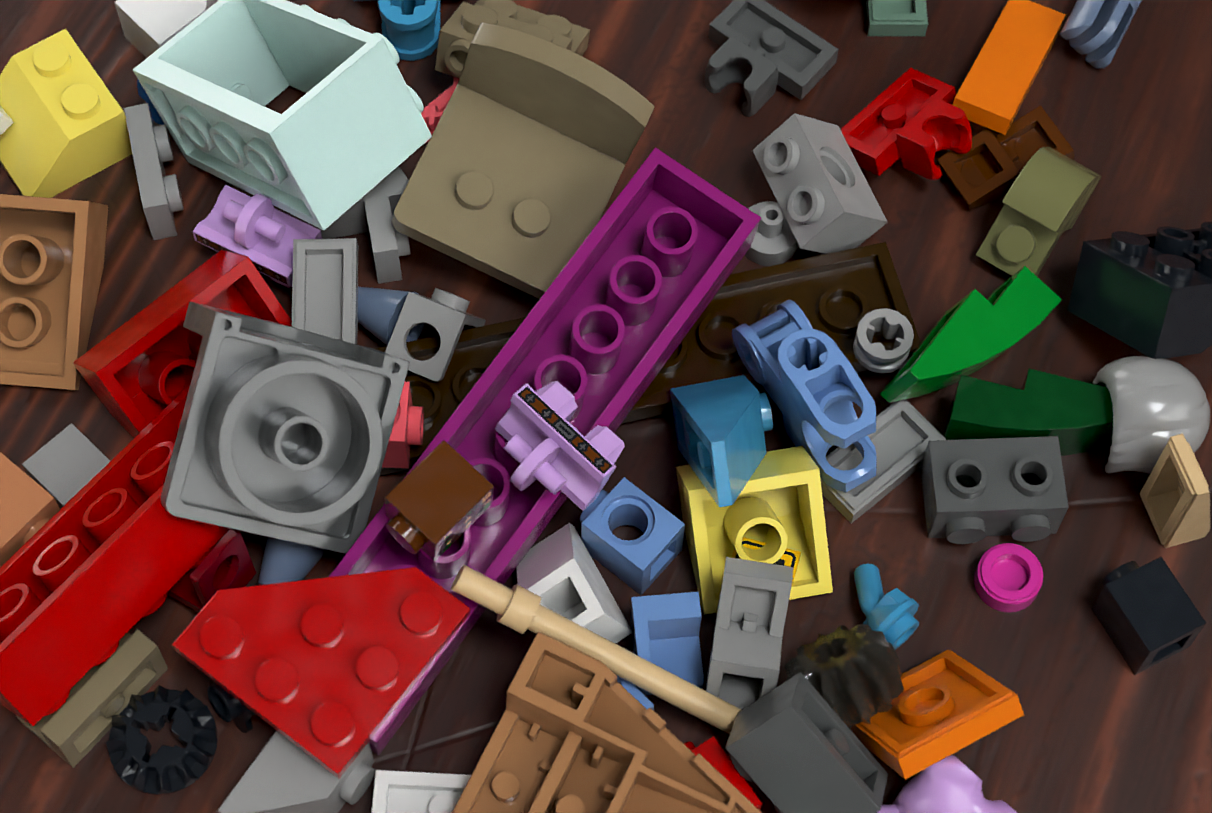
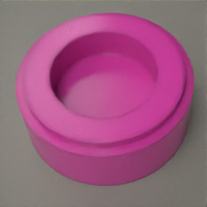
(1008, 577)

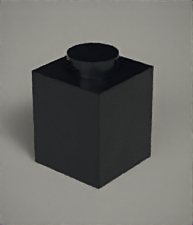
(1147, 613)

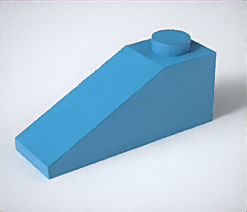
(722, 433)

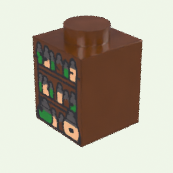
(437, 502)

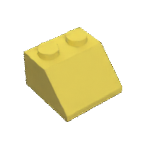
(61, 116)
(775, 507)

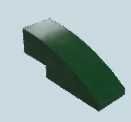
(1042, 408)

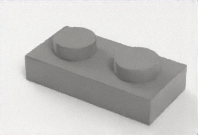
(158, 192)

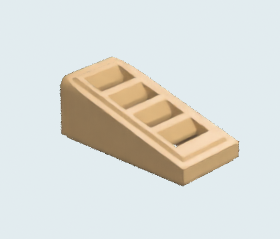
(1177, 495)

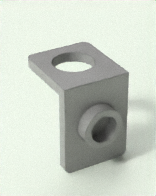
(447, 315)

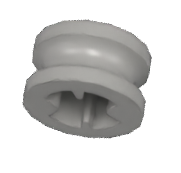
(892, 325)

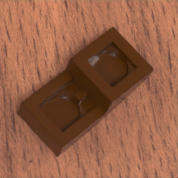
(998, 159)

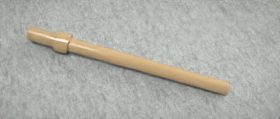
(522, 611)

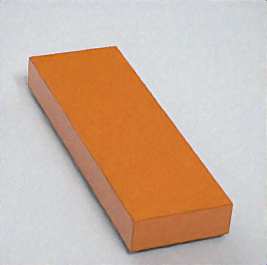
(1008, 64)

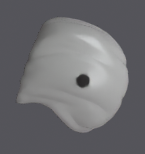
(1149, 406)

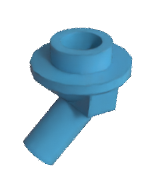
(887, 612)

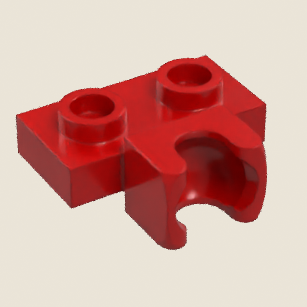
(911, 124)

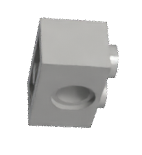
(819, 185)

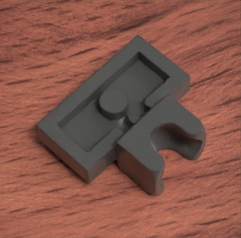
(765, 50)

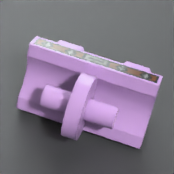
(254, 230)
(555, 449)

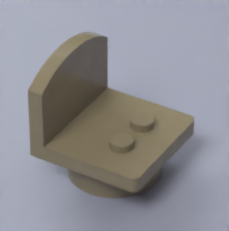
(522, 158)

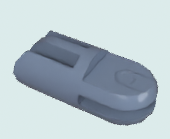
(1098, 28)

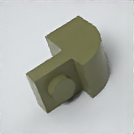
(1037, 211)

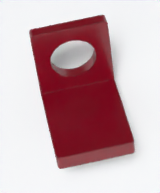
(223, 568)

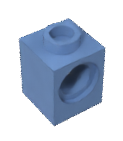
(637, 560)

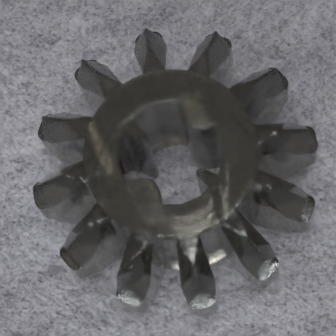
(851, 671)

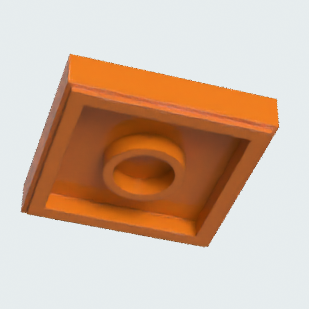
(937, 714)

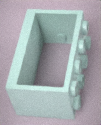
(321, 150)

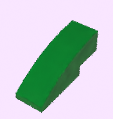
(973, 335)

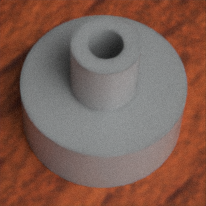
(774, 239)

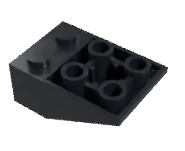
(1149, 289)

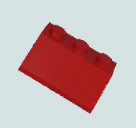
(154, 356)

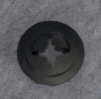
(170, 767)

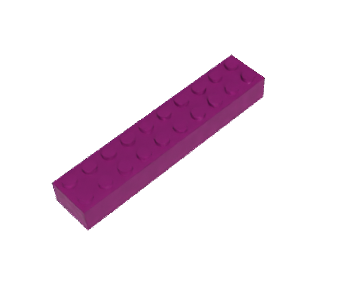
(602, 337)

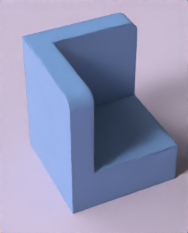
(668, 633)

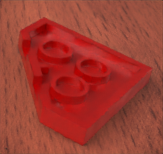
(324, 653)

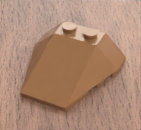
(587, 747)

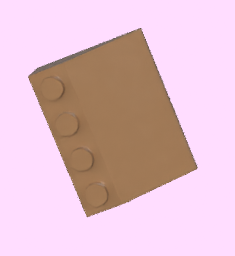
(48, 287)

